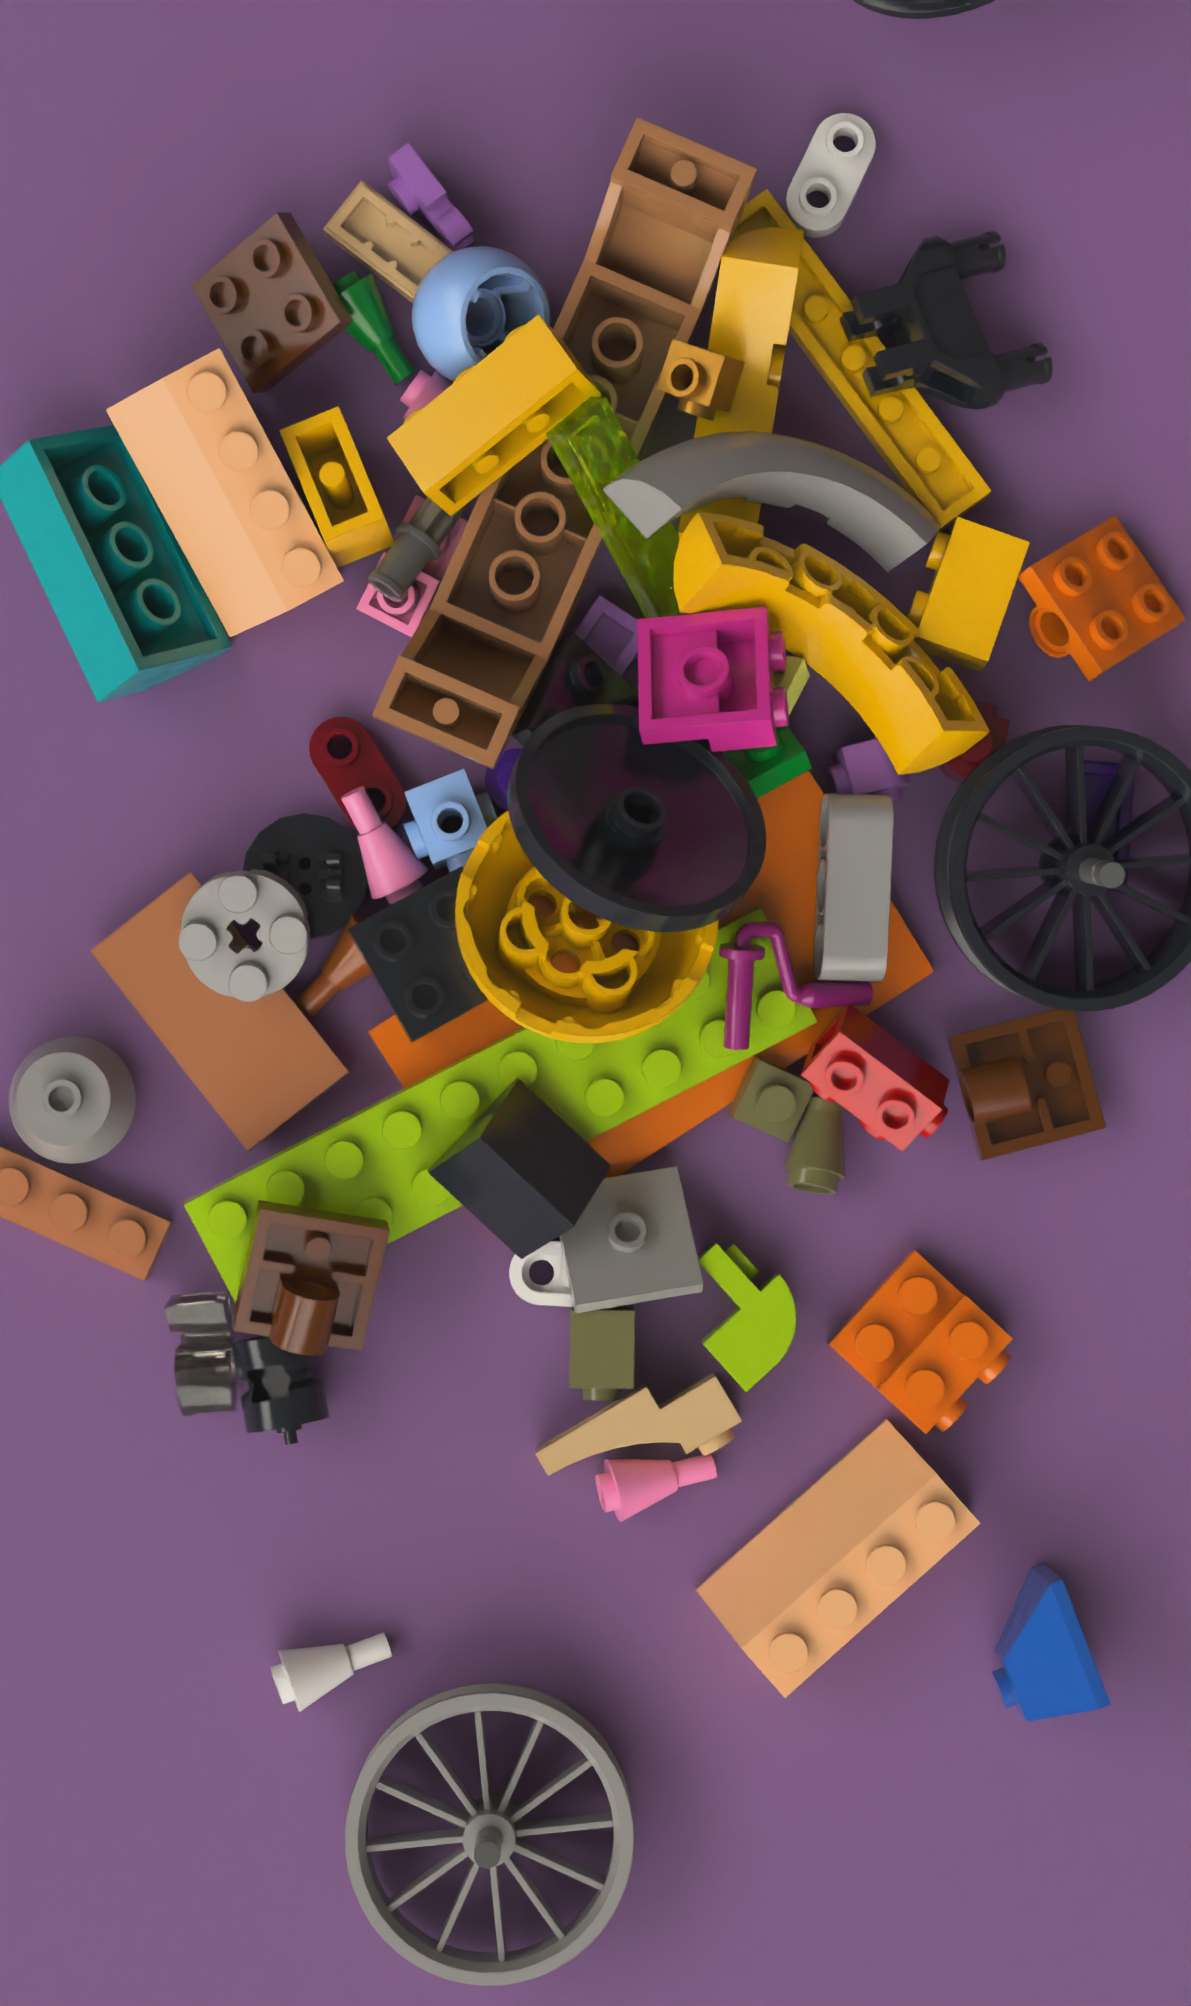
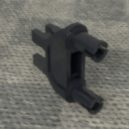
(938, 331)

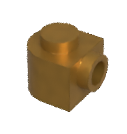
(700, 379)

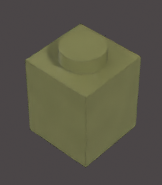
(602, 1352)

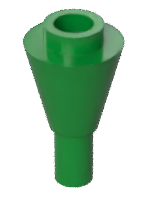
(372, 324)

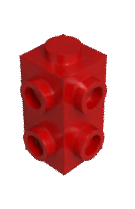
(876, 1079)

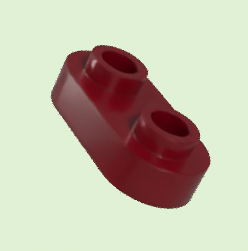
(361, 768)

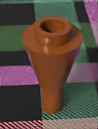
(339, 972)

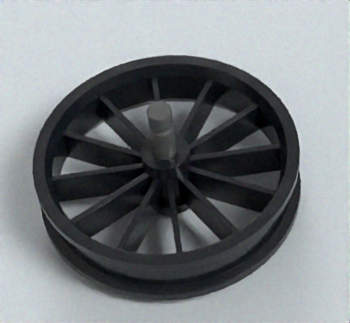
(1070, 865)

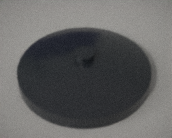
(635, 828)

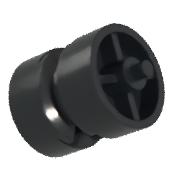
(273, 1382)

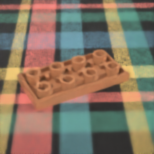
(247, 1058)

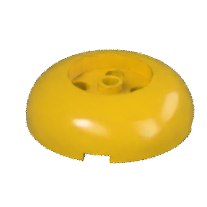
(513, 949)

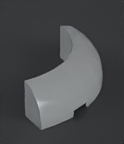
(777, 473)

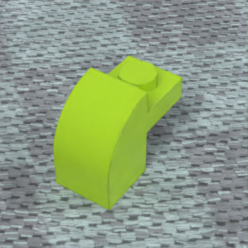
(760, 1327)

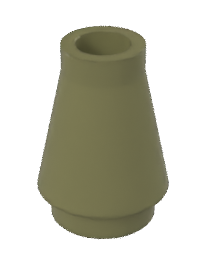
(817, 1152)

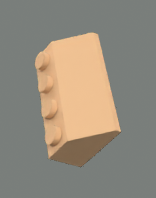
(225, 493)
(836, 1557)

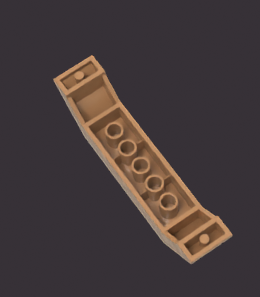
(530, 533)

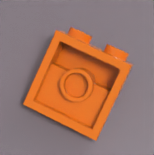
(922, 1344)

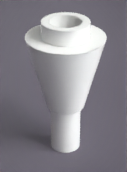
(315, 1671)

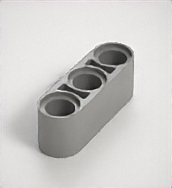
(853, 887)

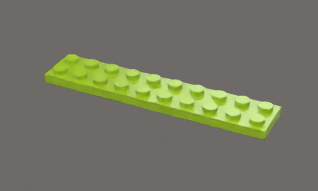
(381, 1155)

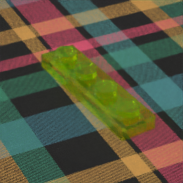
(593, 455)

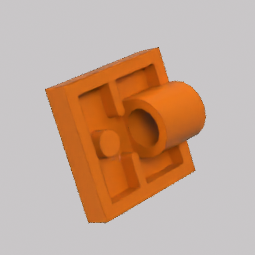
(1098, 600)

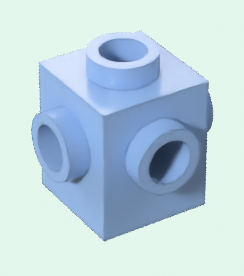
(435, 804)

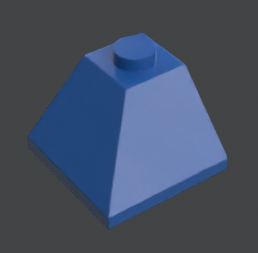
(1045, 1653)

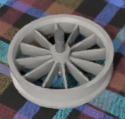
(490, 1832)

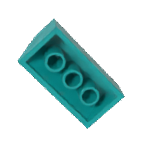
(108, 562)

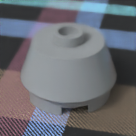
(72, 1100)

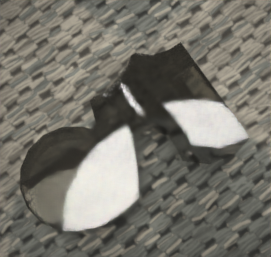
(204, 1357)

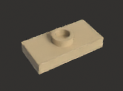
(384, 240)

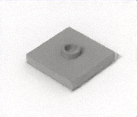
(632, 1243)

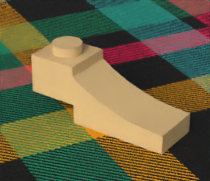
(693, 1417)

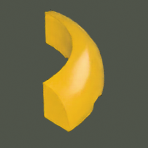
(751, 326)
(839, 630)

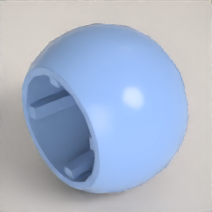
(494, 289)

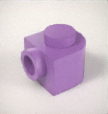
(865, 770)

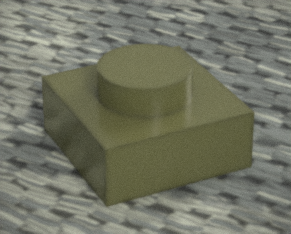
(771, 1099)

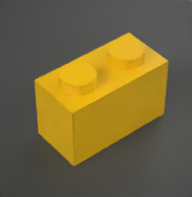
(337, 487)
(968, 592)

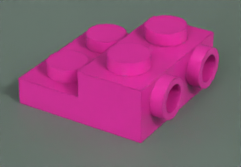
(711, 679)

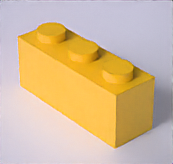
(492, 415)

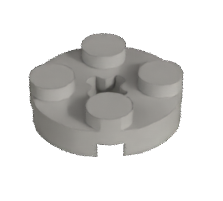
(245, 971)

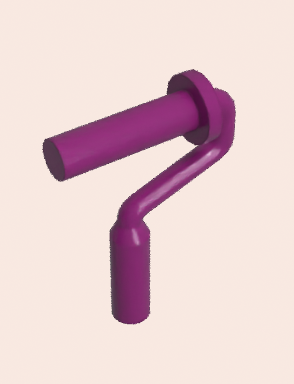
(741, 974)

